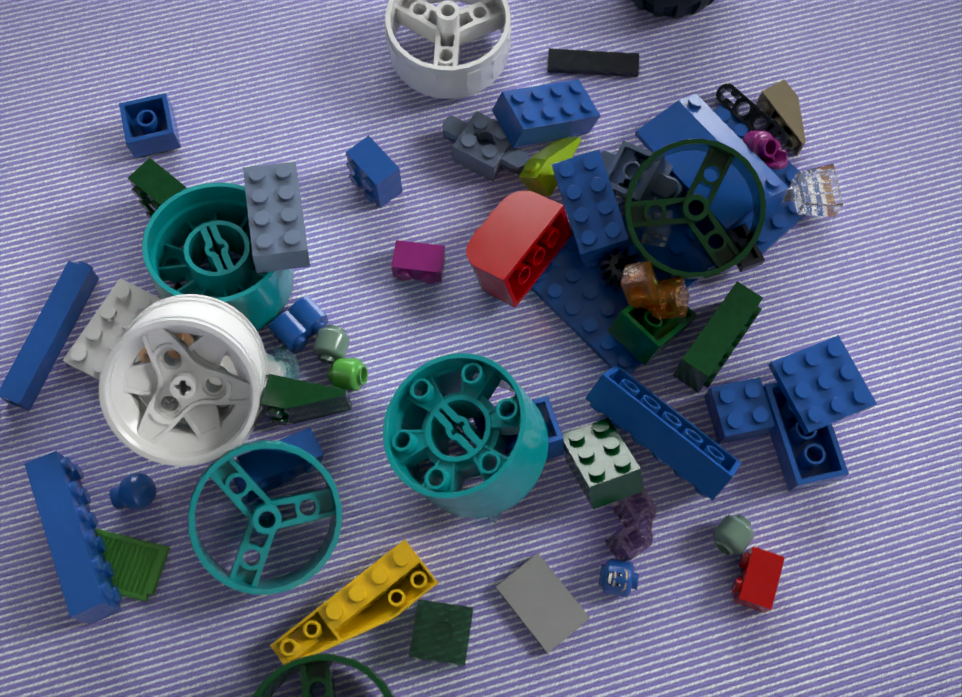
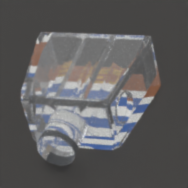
(815, 192)

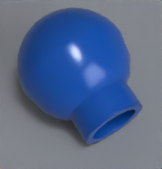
(133, 492)

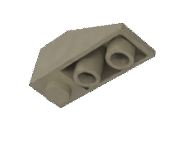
(783, 107)

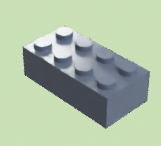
(276, 217)

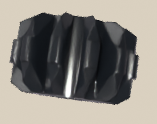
(612, 263)

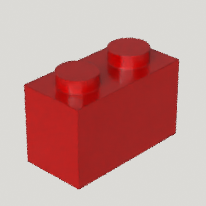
(757, 579)

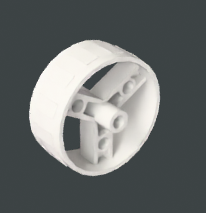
(449, 30)

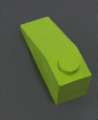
(538, 170)

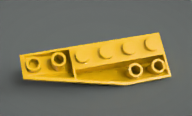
(361, 605)

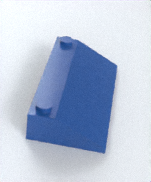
(696, 120)

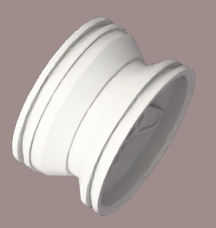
(155, 428)

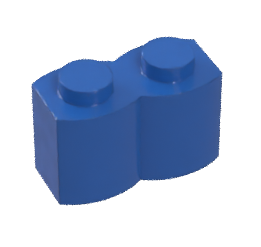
(298, 324)

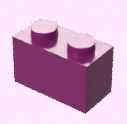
(418, 261)

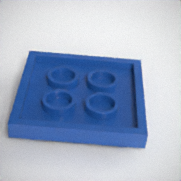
(822, 384)

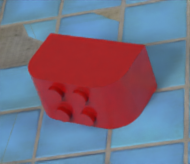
(517, 244)

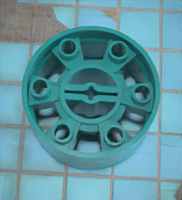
(209, 222)
(426, 416)

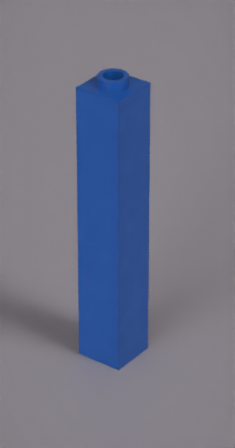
(48, 335)

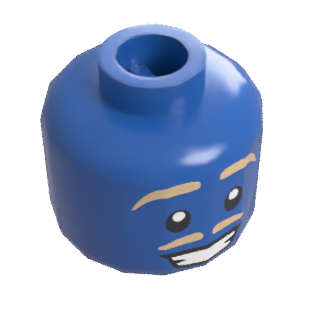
(618, 577)

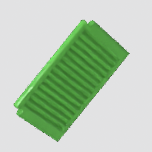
(135, 564)

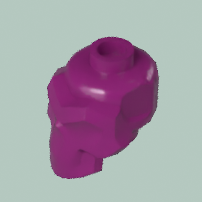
(766, 148)

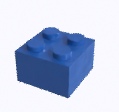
(149, 125)
(374, 172)
(739, 410)

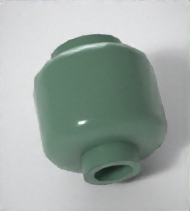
(331, 344)
(733, 535)

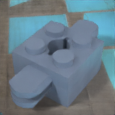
(476, 153)
(653, 183)

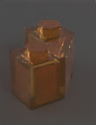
(663, 297)

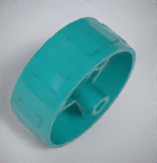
(246, 575)

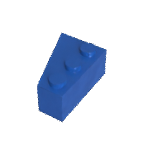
(276, 466)

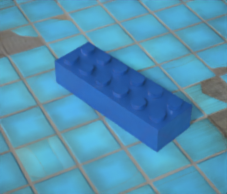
(663, 432)
(73, 538)

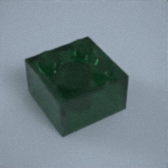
(441, 633)

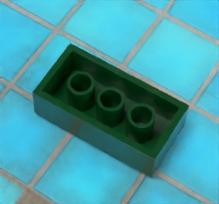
(719, 338)

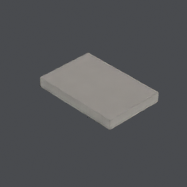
(542, 603)

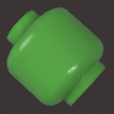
(348, 374)

